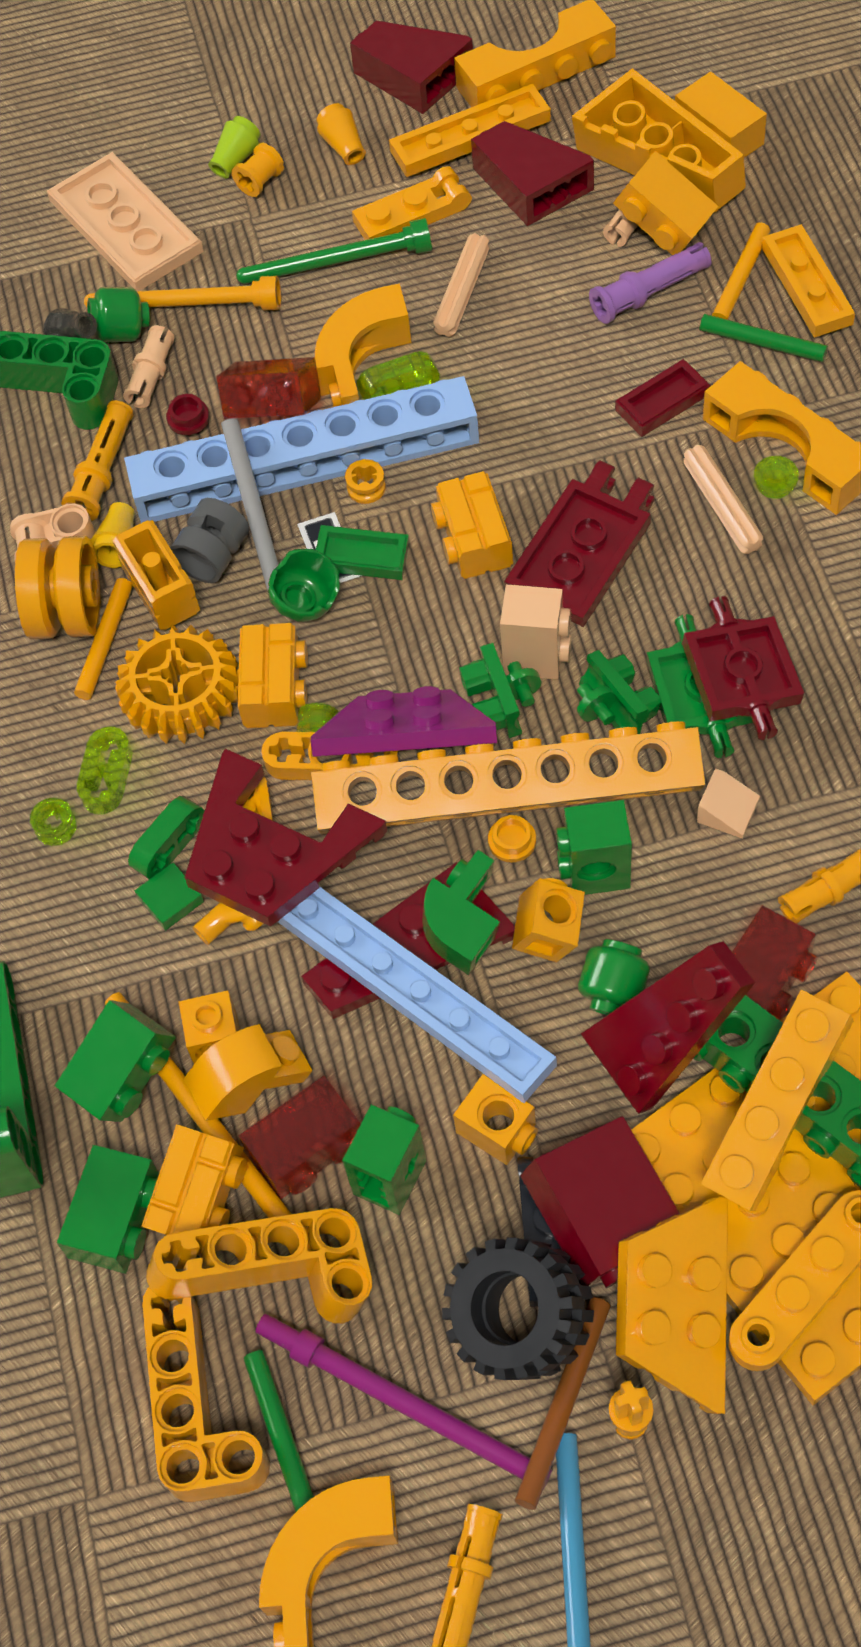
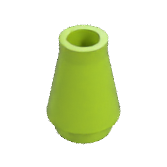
(234, 146)

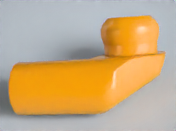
(219, 920)

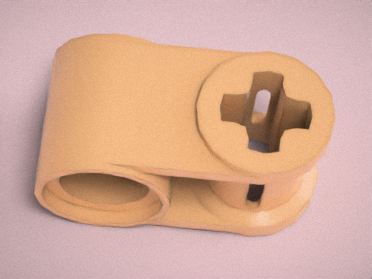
(53, 524)

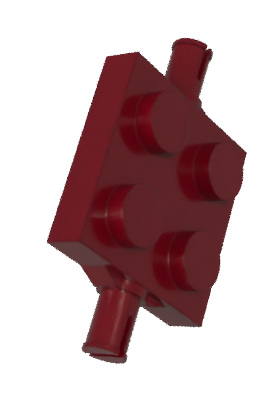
(742, 668)

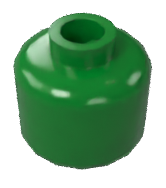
(118, 314)
(612, 975)

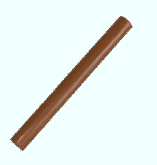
(560, 1410)

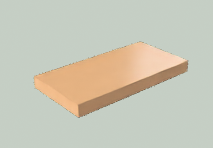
(125, 221)

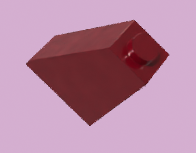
(408, 61)
(531, 170)

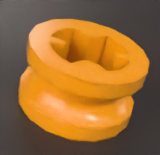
(365, 492)

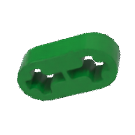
(166, 837)

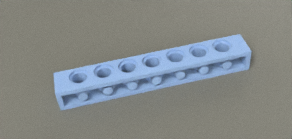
(306, 448)

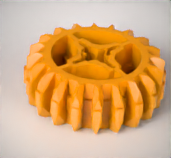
(204, 691)

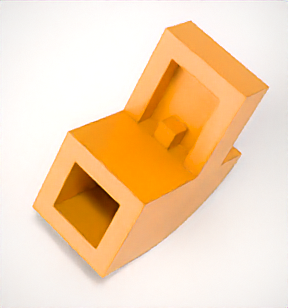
(240, 1067)

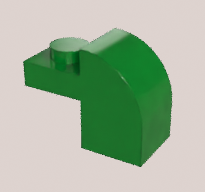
(450, 920)

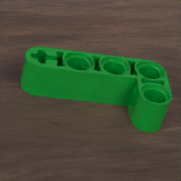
(64, 365)

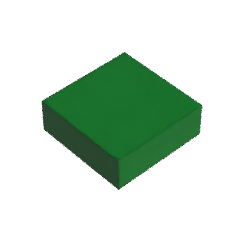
(168, 896)

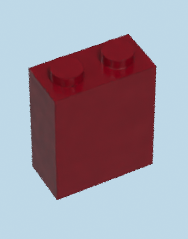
(598, 1195)

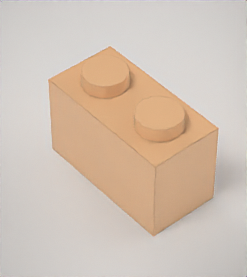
(535, 629)

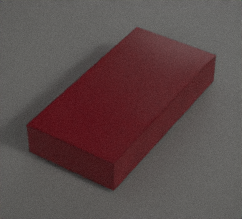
(662, 397)

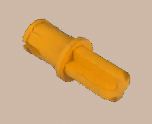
(631, 1410)

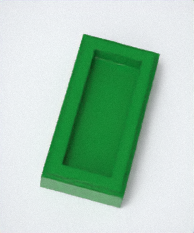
(364, 551)

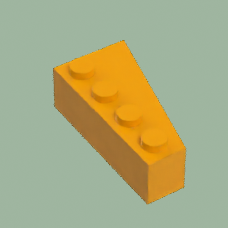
(638, 118)

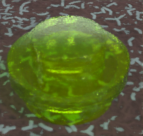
(776, 476)

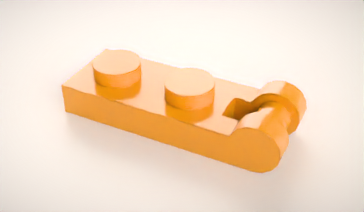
(413, 203)

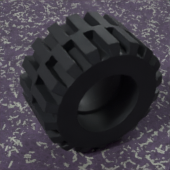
(476, 1309)

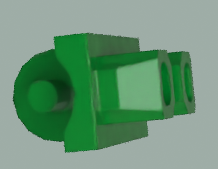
(489, 675)
(610, 697)

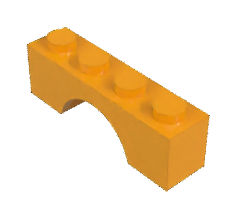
(581, 42)
(750, 406)
(776, 1100)

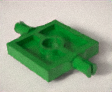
(680, 694)

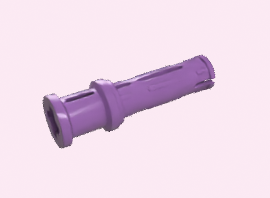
(635, 288)

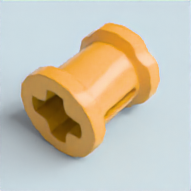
(258, 169)

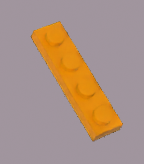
(453, 134)

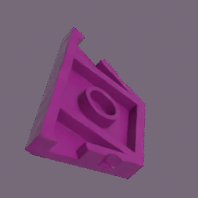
(403, 722)

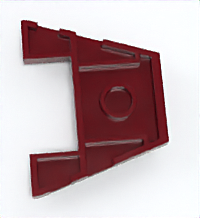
(258, 862)

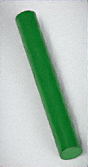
(763, 338)
(278, 1428)

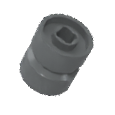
(210, 539)

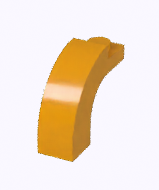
(353, 333)
(322, 1530)

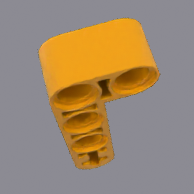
(261, 1266)
(190, 1387)

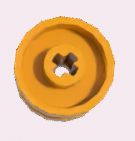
(57, 587)

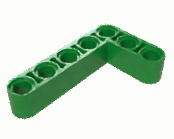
(19, 1145)

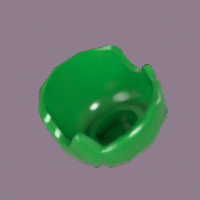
(304, 585)

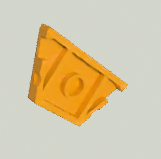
(676, 1303)

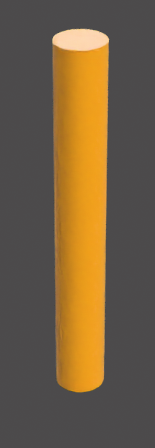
(741, 271)
(103, 639)

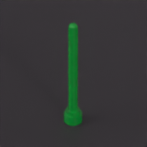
(413, 238)

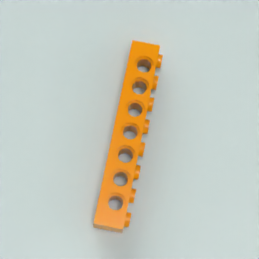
(676, 744)

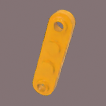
(800, 1287)

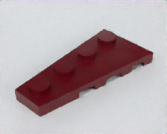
(342, 993)
(668, 1023)

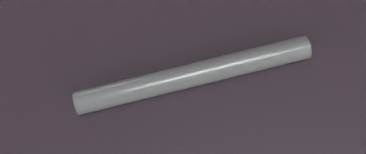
(250, 497)

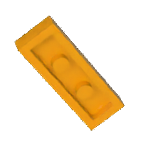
(808, 281)

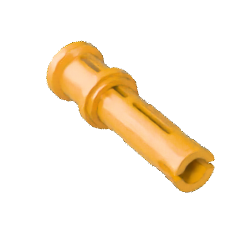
(94, 474)

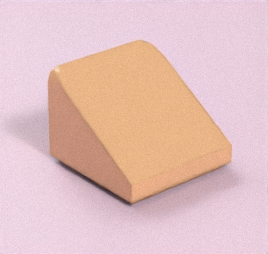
(727, 804)

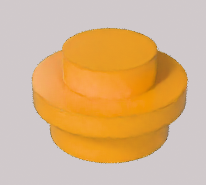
(512, 839)

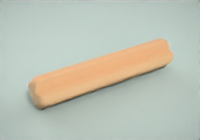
(461, 285)
(723, 499)

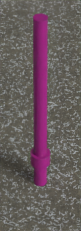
(310, 1350)

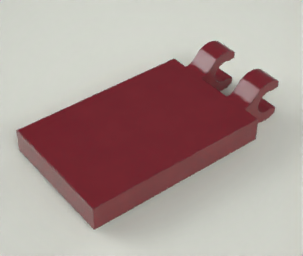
(585, 541)

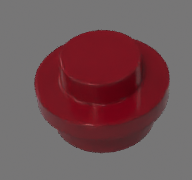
(187, 414)

